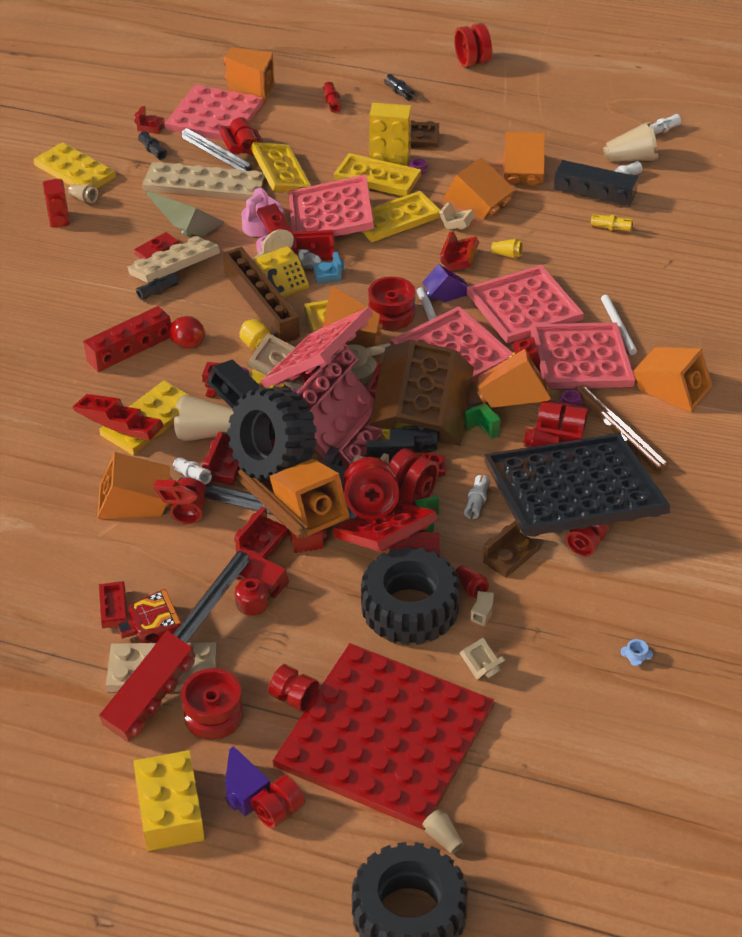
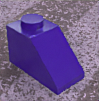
(445, 285)
(242, 782)

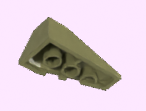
(185, 217)

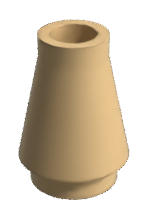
(85, 193)
(442, 831)

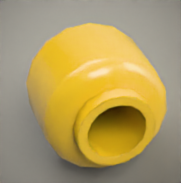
(253, 333)

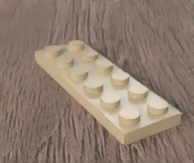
(202, 181)

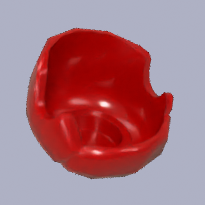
(187, 332)

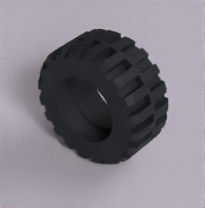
(251, 437)
(403, 619)
(409, 868)

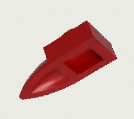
(172, 492)

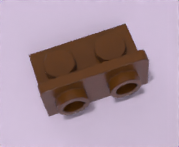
(424, 133)
(508, 550)

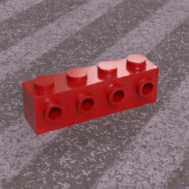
(127, 338)
(148, 686)

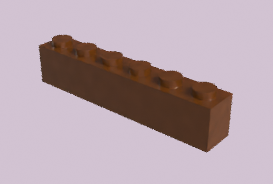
(261, 294)

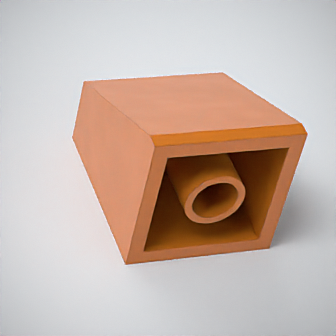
(250, 72)
(524, 157)
(479, 189)
(341, 306)
(674, 376)
(513, 383)
(129, 490)
(312, 494)

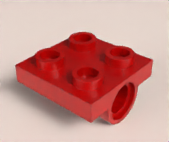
(240, 136)
(562, 419)

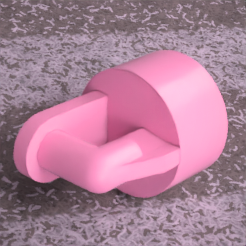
(251, 222)

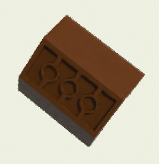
(423, 389)

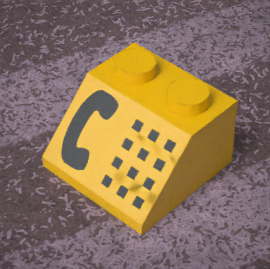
(283, 271)

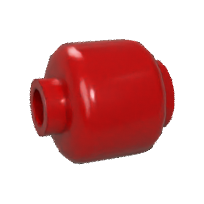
(251, 596)

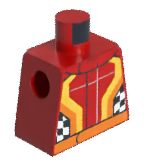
(150, 618)

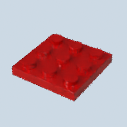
(386, 531)

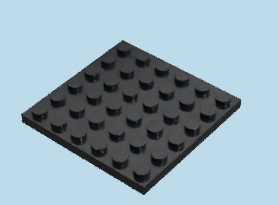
(575, 485)

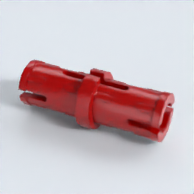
(332, 97)

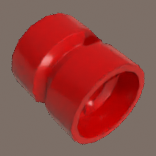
(193, 511)
(586, 540)
(290, 687)
(281, 799)

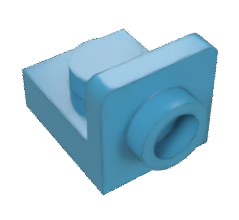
(329, 271)

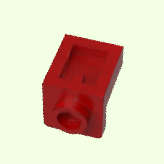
(147, 123)
(531, 348)

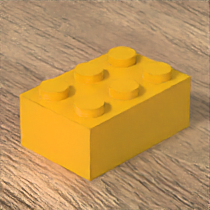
(390, 133)
(168, 800)

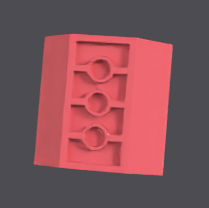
(340, 408)

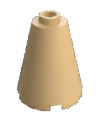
(633, 145)
(200, 419)

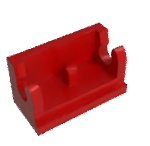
(317, 242)
(270, 573)

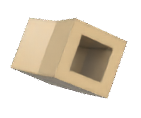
(483, 608)

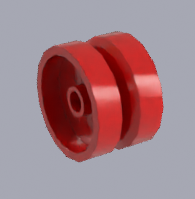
(473, 45)
(393, 300)
(414, 475)
(384, 490)
(212, 703)

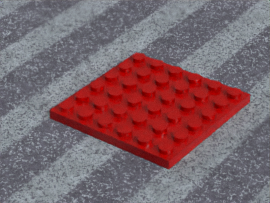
(384, 735)

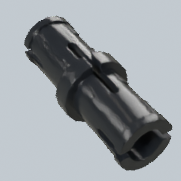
(399, 87)
(157, 150)
(157, 286)

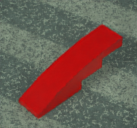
(115, 416)

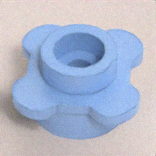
(636, 652)

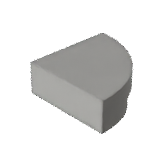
(307, 259)

